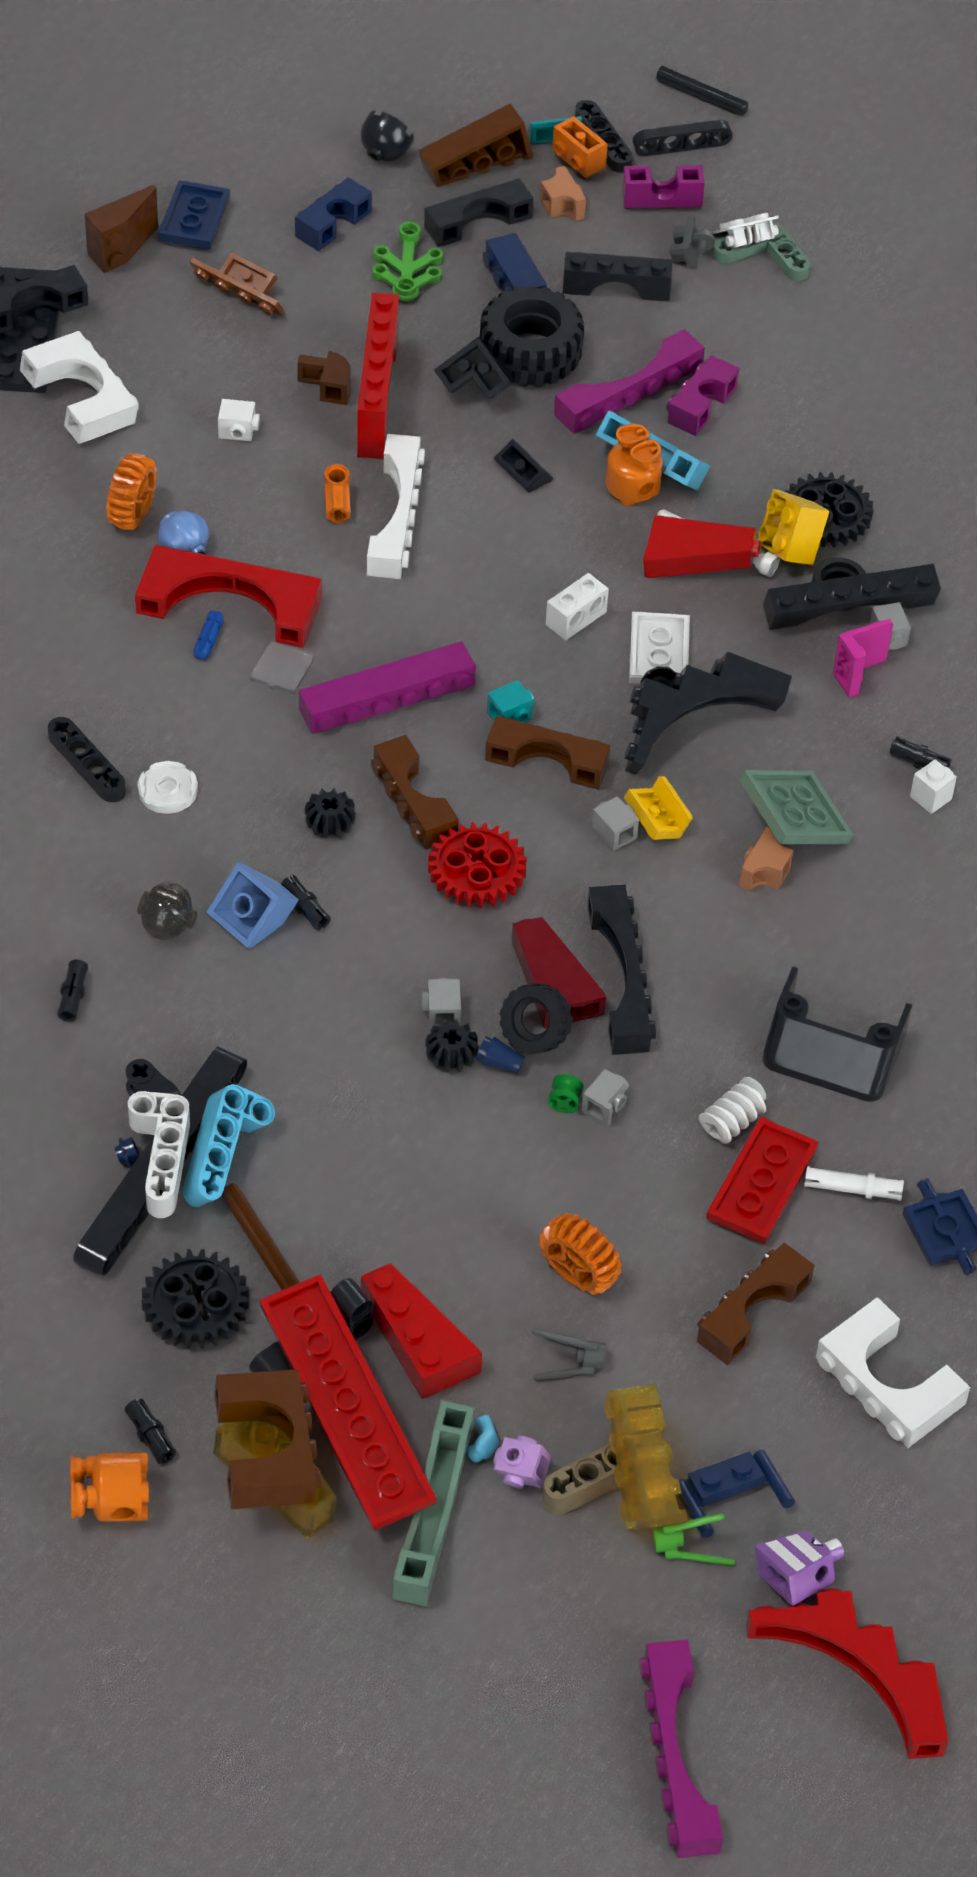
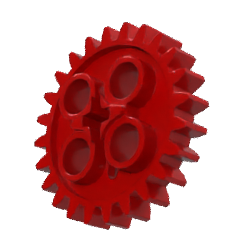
(477, 865)

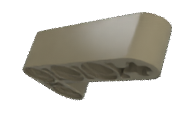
(566, 1489)

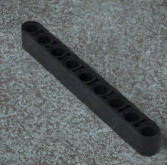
(127, 1205)

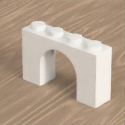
(75, 358)
(904, 1412)

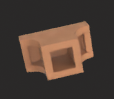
(563, 196)
(765, 863)

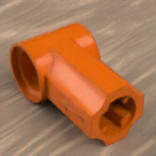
(337, 493)

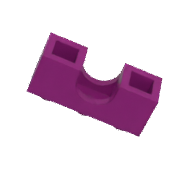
(683, 190)
(692, 404)

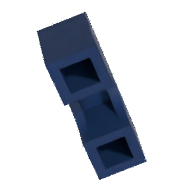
(318, 222)

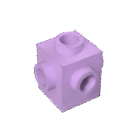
(522, 1462)

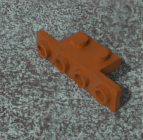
(244, 278)

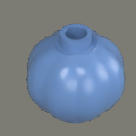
(184, 532)

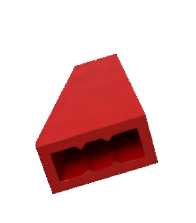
(696, 546)

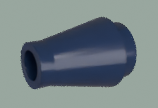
(499, 1055)

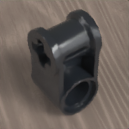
(145, 1077)

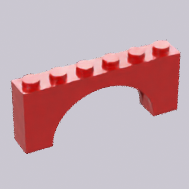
(376, 375)
(180, 574)

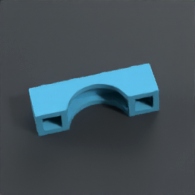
(676, 462)

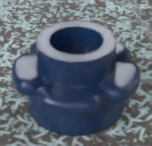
(127, 1151)

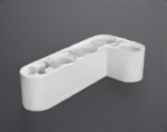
(164, 1155)

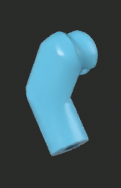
(486, 1442)

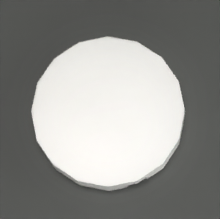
(167, 787)

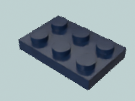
(194, 214)

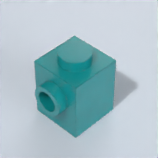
(511, 702)

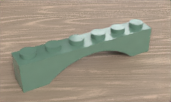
(429, 1526)

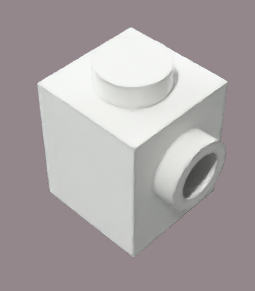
(237, 420)
(933, 786)

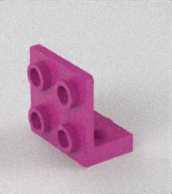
(859, 650)

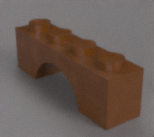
(516, 741)
(427, 816)
(779, 1277)

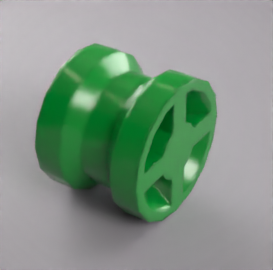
(565, 1093)

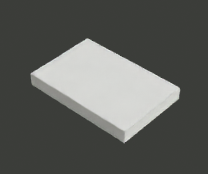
(658, 641)

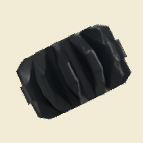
(330, 813)
(451, 1045)

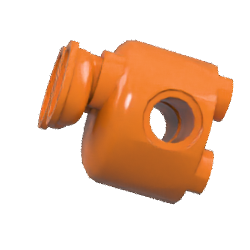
(634, 466)
(117, 1486)

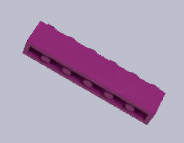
(387, 687)

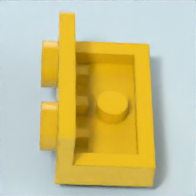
(660, 810)

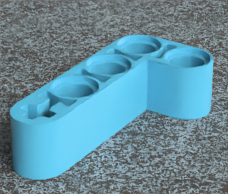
(203, 1179)

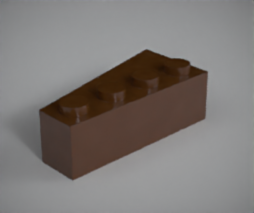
(477, 147)

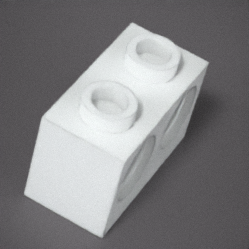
(577, 606)

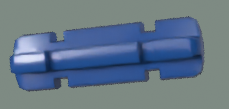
(208, 635)

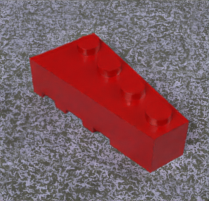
(419, 1334)

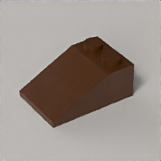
(121, 228)

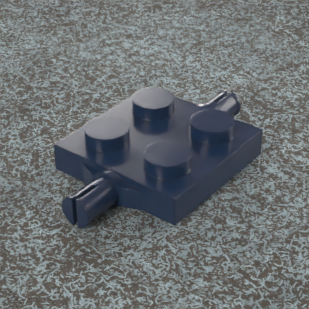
(944, 1226)

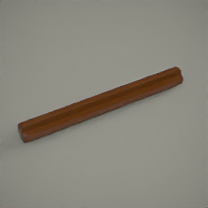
(259, 1236)

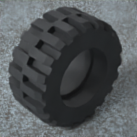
(538, 313)

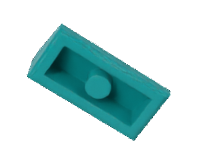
(542, 131)

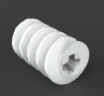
(734, 1110)

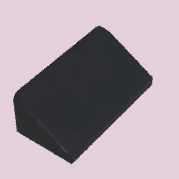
(522, 466)

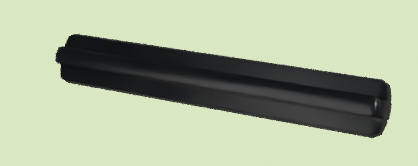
(702, 90)

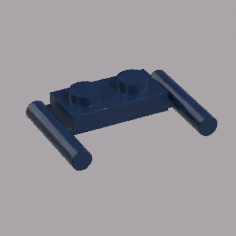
(730, 1479)

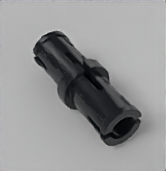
(916, 754)
(307, 903)
(72, 990)
(150, 1431)

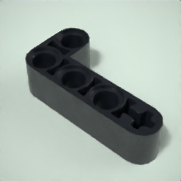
(356, 1310)

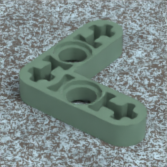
(786, 262)

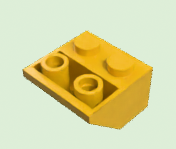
(792, 527)

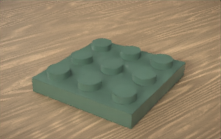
(796, 807)

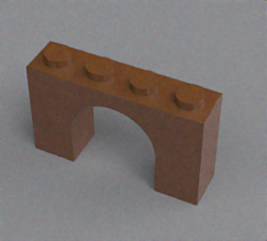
(278, 1400)

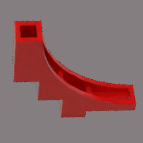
(871, 1652)

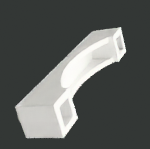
(387, 550)

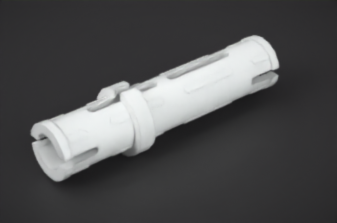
(854, 1183)

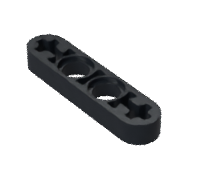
(608, 134)
(718, 135)
(90, 757)

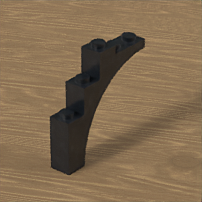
(729, 682)

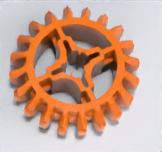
(131, 491)
(580, 1253)

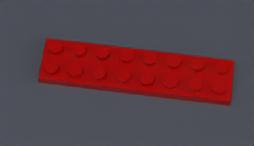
(348, 1402)

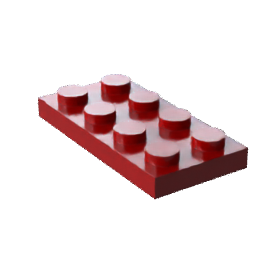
(762, 1180)

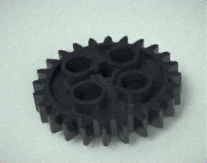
(848, 506)
(167, 1308)

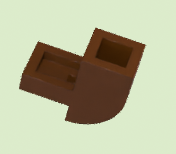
(330, 373)

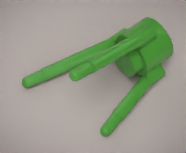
(670, 1537)

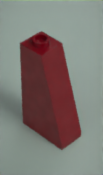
(549, 961)

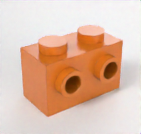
(579, 147)

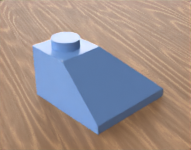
(251, 905)

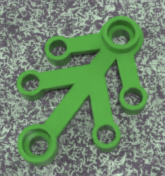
(405, 285)

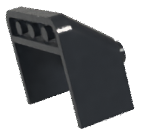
(830, 1055)

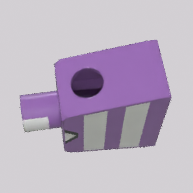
(798, 1564)

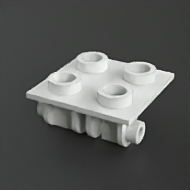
(749, 229)

